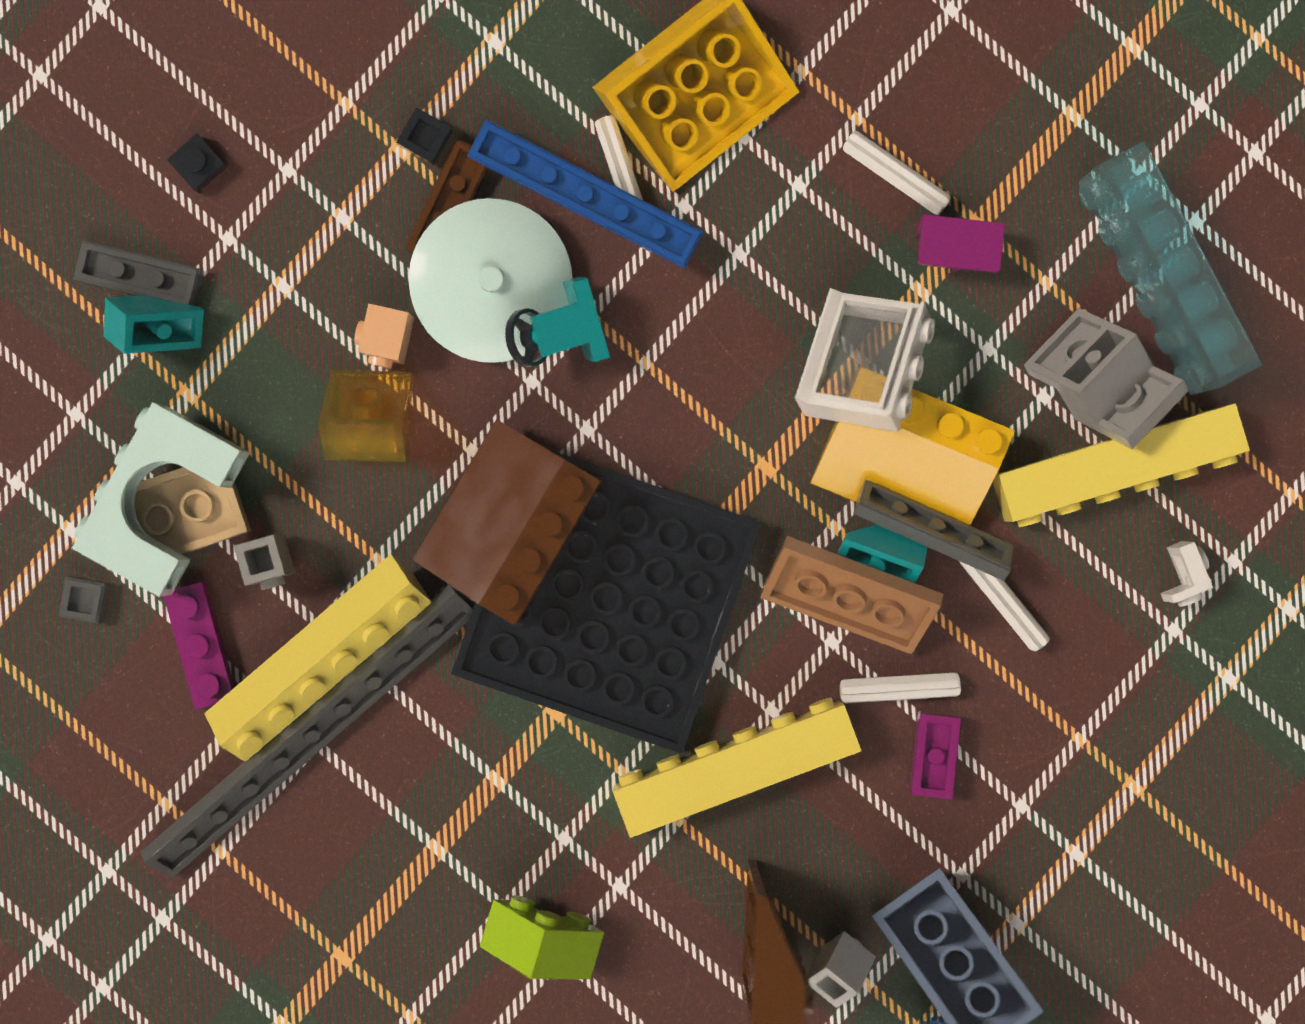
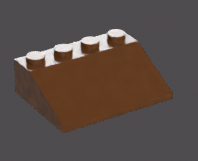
(506, 522)
(771, 971)

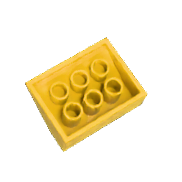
(696, 89)
(936, 458)

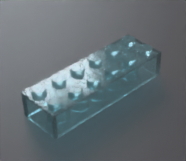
(1167, 271)

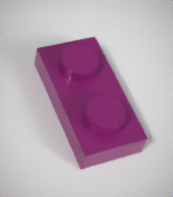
(935, 755)

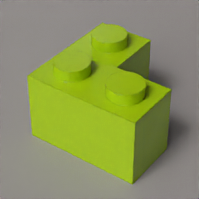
(541, 941)

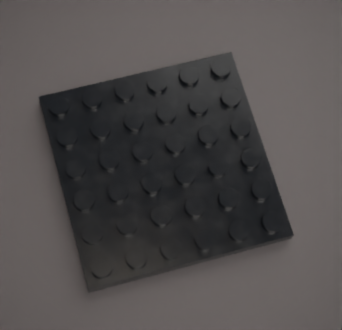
(623, 614)

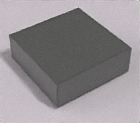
(84, 599)

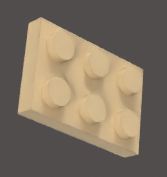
(189, 511)

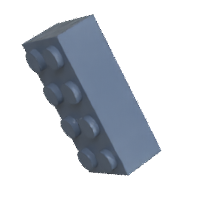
(954, 956)

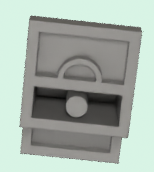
(1106, 378)

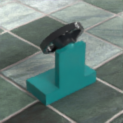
(559, 328)

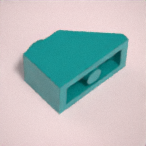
(151, 324)
(885, 551)

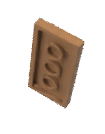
(851, 595)

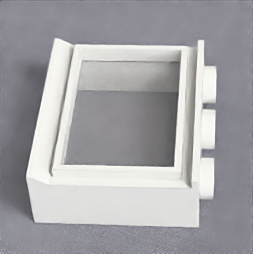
(865, 360)

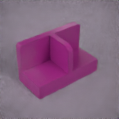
(960, 243)

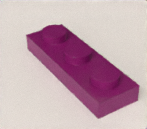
(199, 644)

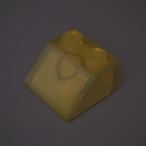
(366, 416)

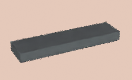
(934, 530)

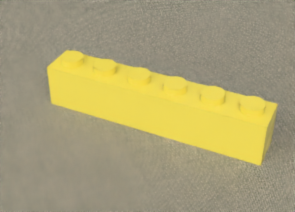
(1110, 466)
(317, 658)
(735, 768)

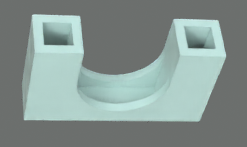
(112, 529)

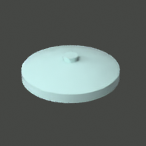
(482, 267)

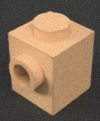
(384, 335)

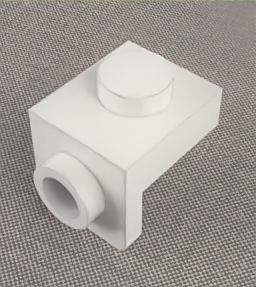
(1191, 568)

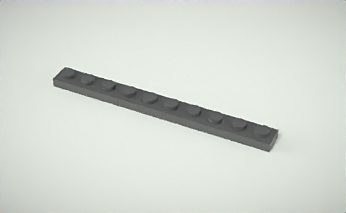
(307, 734)

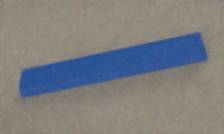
(585, 194)

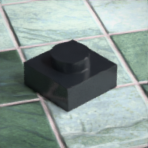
(424, 136)
(197, 163)

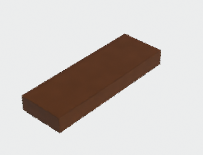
(456, 184)

